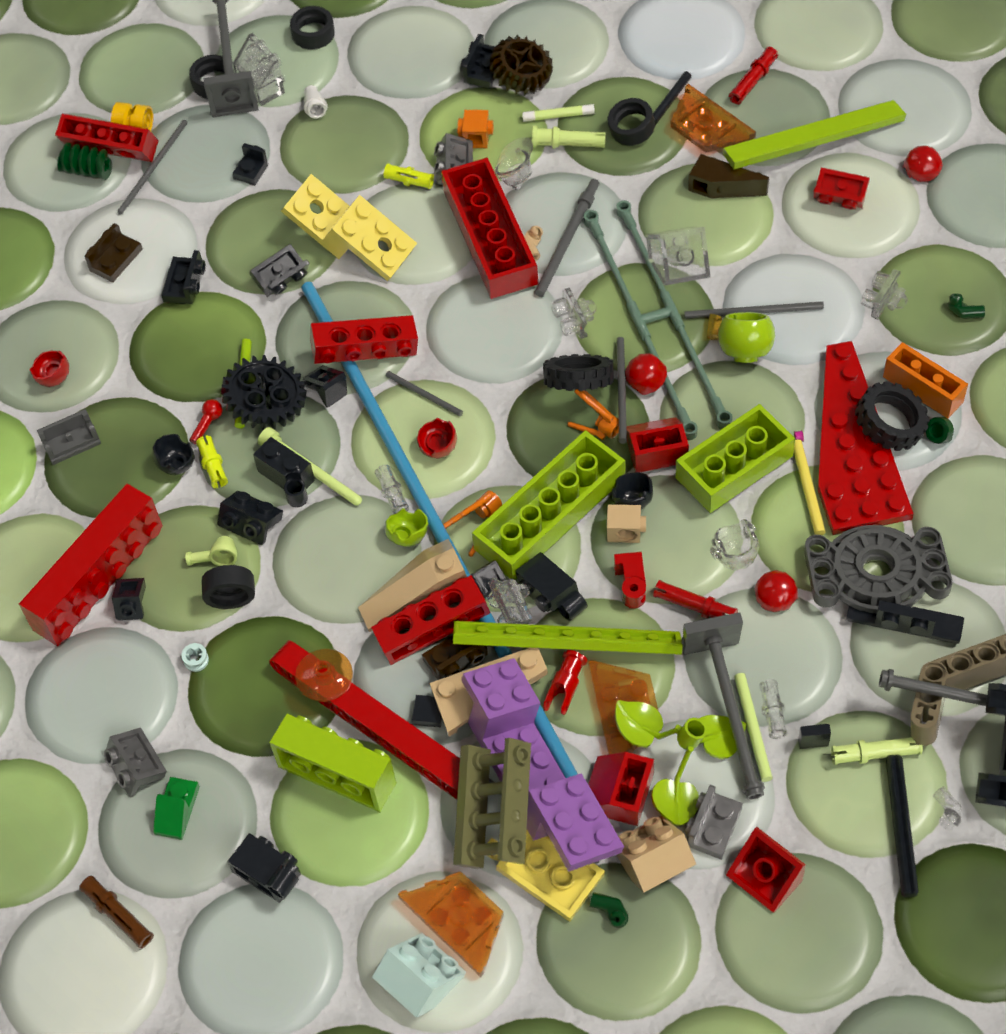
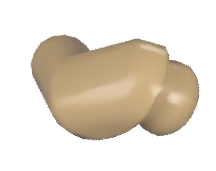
(533, 238)

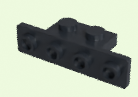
(911, 621)

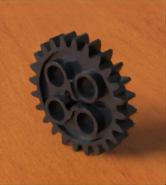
(279, 384)

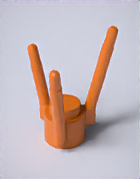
(606, 422)
(484, 507)

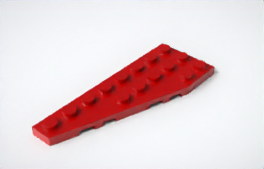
(856, 476)

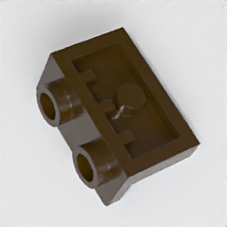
(112, 253)
(450, 658)

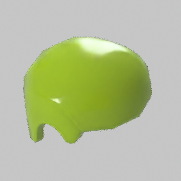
(406, 528)

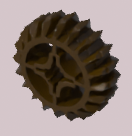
(521, 65)

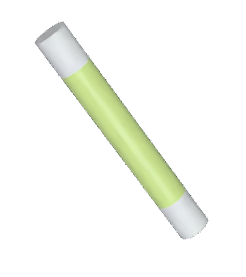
(558, 113)

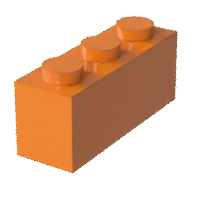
(926, 379)

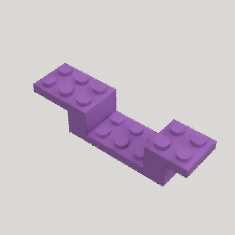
(556, 804)

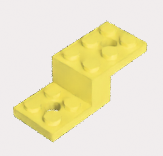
(349, 227)

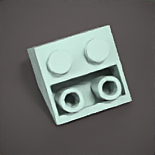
(418, 974)

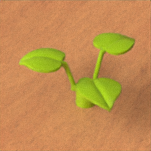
(642, 722)

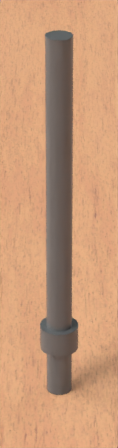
(584, 202)

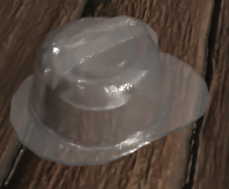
(514, 163)

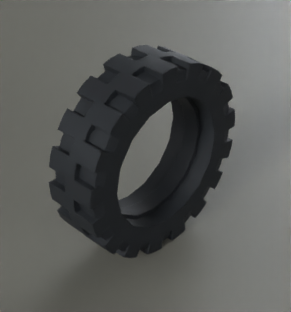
(578, 372)
(880, 431)

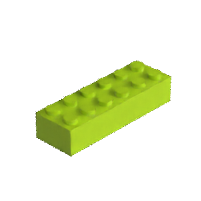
(549, 504)

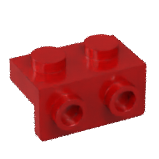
(841, 188)

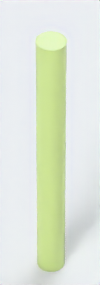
(753, 727)

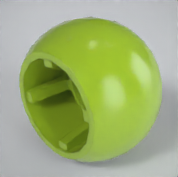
(746, 336)

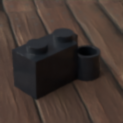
(285, 470)
(551, 587)
(265, 867)

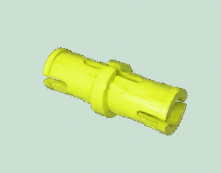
(423, 179)
(211, 461)

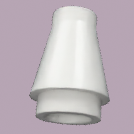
(314, 103)

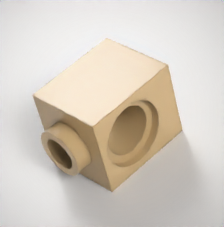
(625, 523)

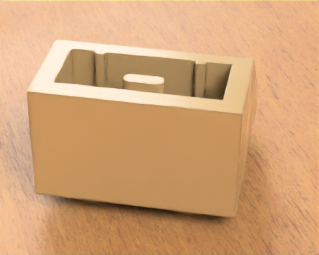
(654, 853)

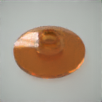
(324, 685)

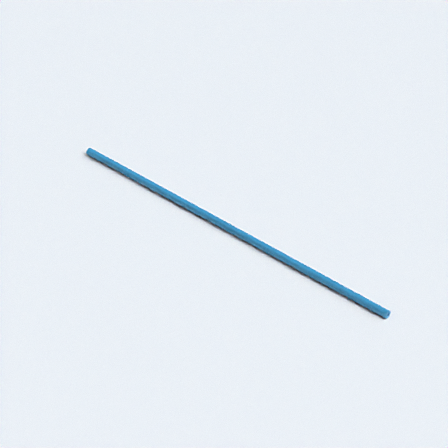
(422, 500)

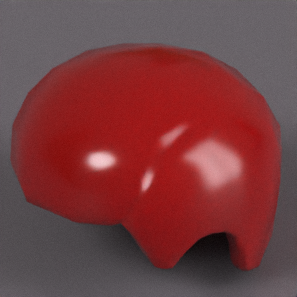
(923, 163)
(50, 368)
(645, 373)
(437, 438)
(776, 591)

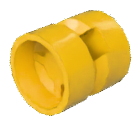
(136, 116)

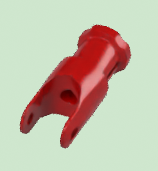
(566, 679)

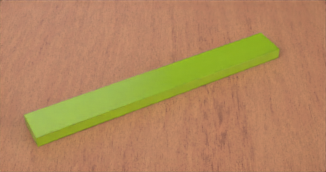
(813, 134)
(567, 637)

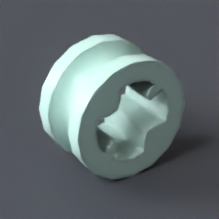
(197, 650)

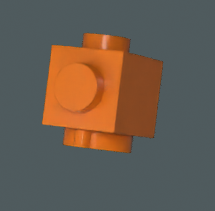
(476, 127)

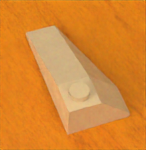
(427, 572)

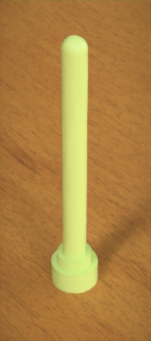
(318, 473)

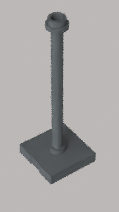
(232, 91)
(713, 635)
(888, 680)

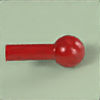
(211, 411)

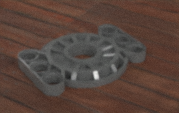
(901, 552)

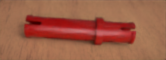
(758, 69)
(706, 606)

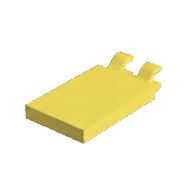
(548, 878)

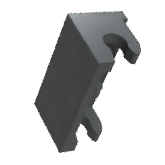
(69, 437)

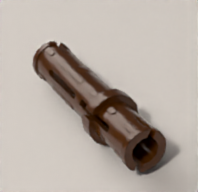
(107, 903)

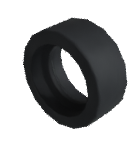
(309, 15)
(202, 66)
(629, 107)
(228, 587)

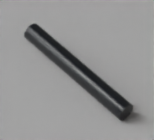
(671, 96)

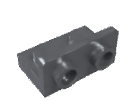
(452, 153)
(133, 760)
(713, 823)

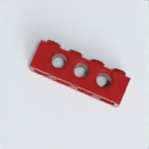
(115, 138)
(363, 339)
(422, 632)

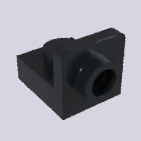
(251, 165)
(128, 598)

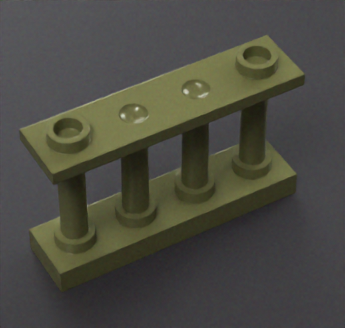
(473, 803)

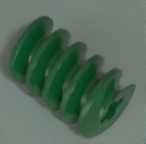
(84, 161)

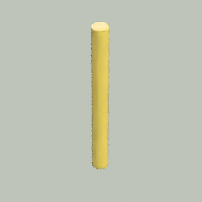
(808, 488)

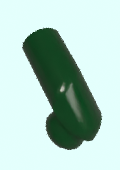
(964, 311)
(613, 908)

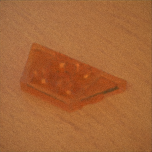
(708, 123)
(615, 684)
(458, 916)

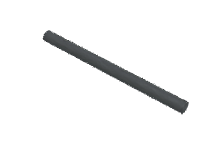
(427, 395)

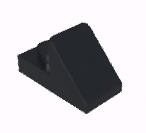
(328, 383)

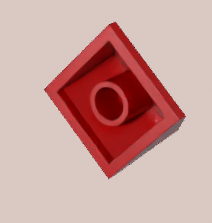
(766, 870)

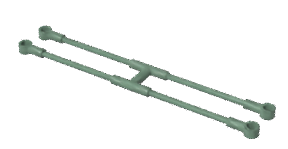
(669, 311)

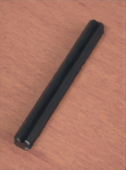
(902, 826)

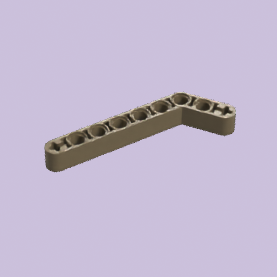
(956, 670)

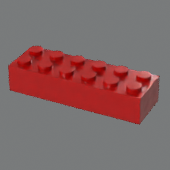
(489, 228)
(91, 565)

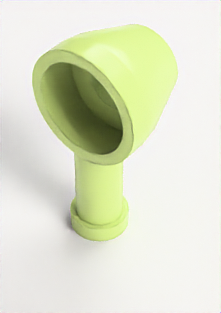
(222, 553)

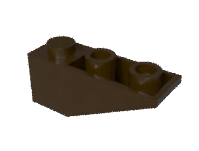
(719, 180)

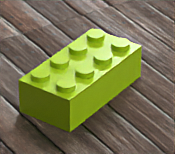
(735, 458)
(333, 761)

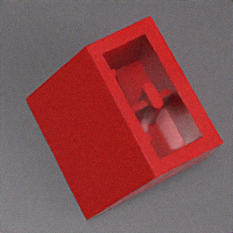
(656, 444)
(622, 785)

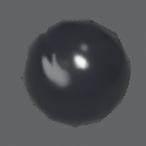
(172, 454)
(633, 489)

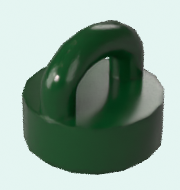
(940, 430)

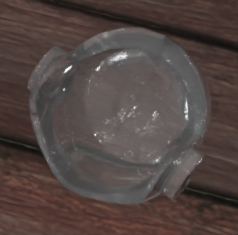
(735, 545)

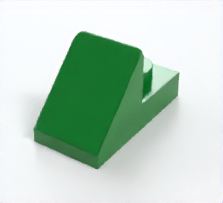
(175, 808)

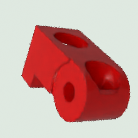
(634, 584)

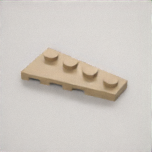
(454, 700)

